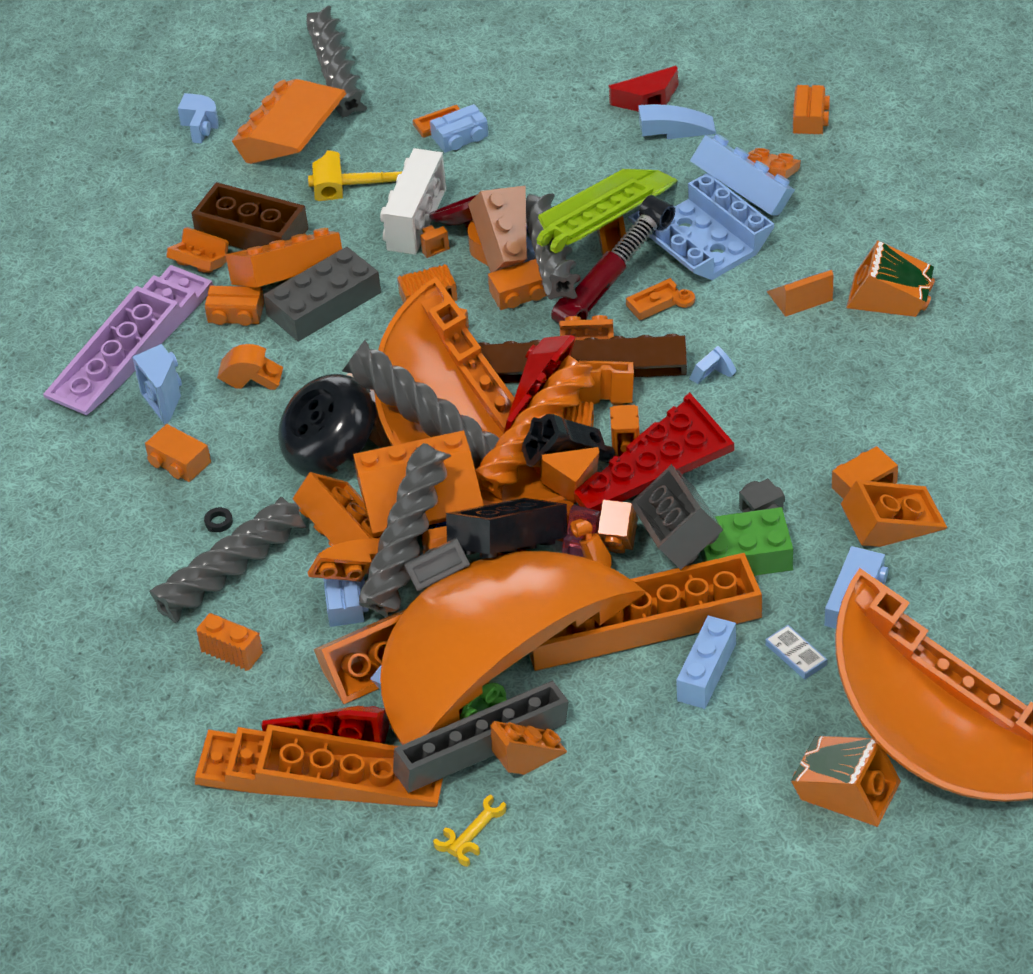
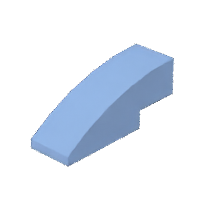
(674, 121)

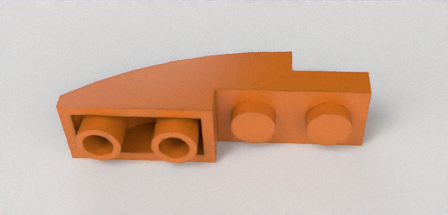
(345, 560)

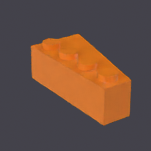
(281, 258)

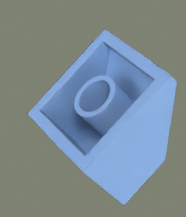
(158, 380)

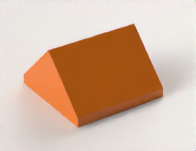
(804, 293)
(568, 470)

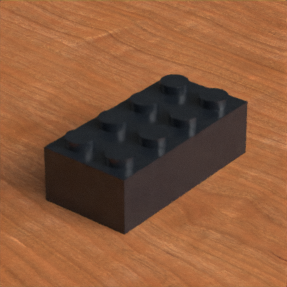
(507, 526)

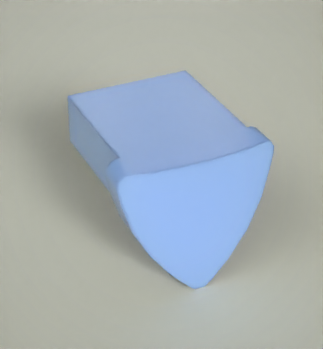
(715, 360)

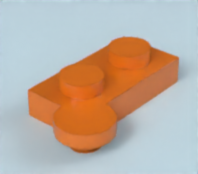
(658, 299)

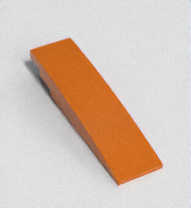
(306, 766)

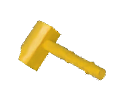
(328, 178)

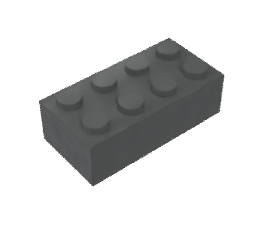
(322, 293)
(676, 517)

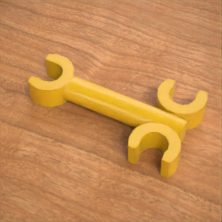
(463, 843)

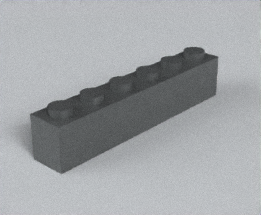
(470, 738)

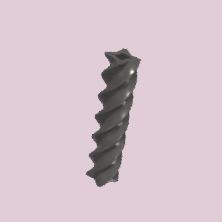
(333, 61)
(553, 266)
(416, 400)
(404, 524)
(226, 557)

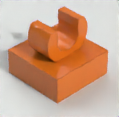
(434, 240)

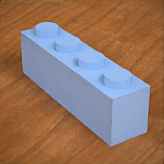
(742, 174)

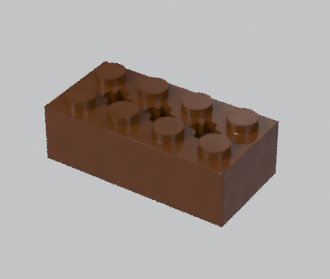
(248, 217)

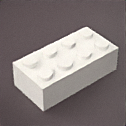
(413, 198)

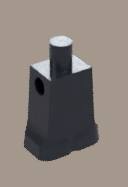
(557, 435)

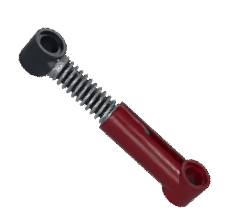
(653, 214)

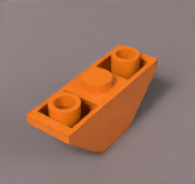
(524, 747)

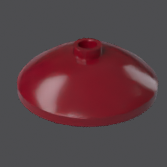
(454, 213)

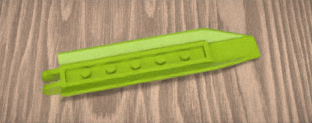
(599, 205)

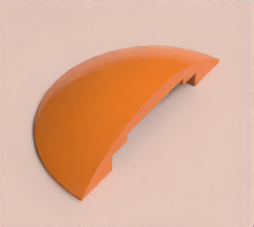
(438, 350)
(482, 624)
(929, 704)

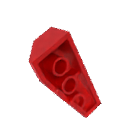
(540, 365)
(349, 722)

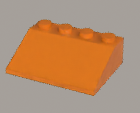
(286, 120)
(384, 468)

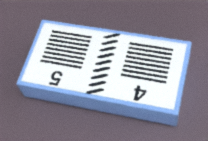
(796, 652)

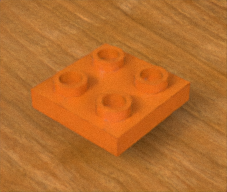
(778, 164)

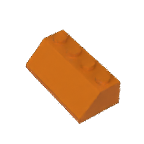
(333, 508)
(355, 658)

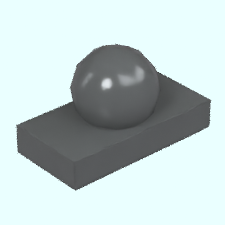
(436, 564)

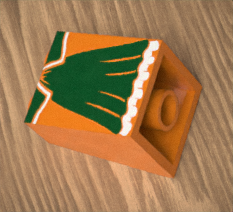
(891, 283)
(847, 777)

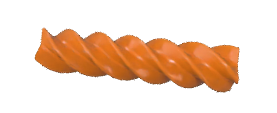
(559, 392)

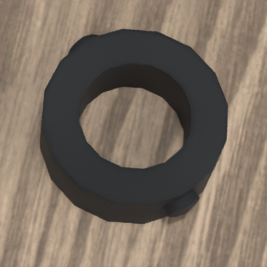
(220, 527)

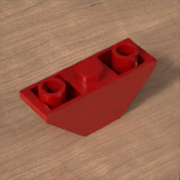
(645, 89)

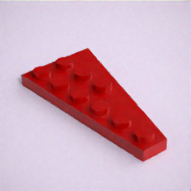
(683, 438)

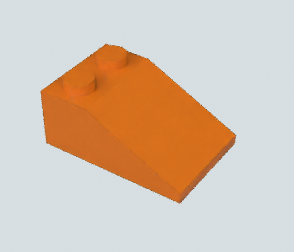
(890, 512)

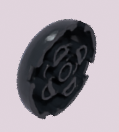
(326, 424)

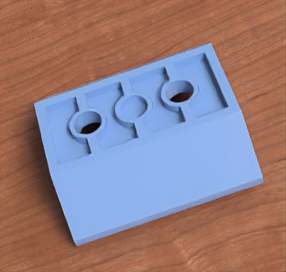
(717, 222)

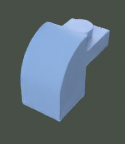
(199, 114)

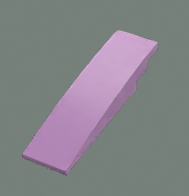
(135, 326)

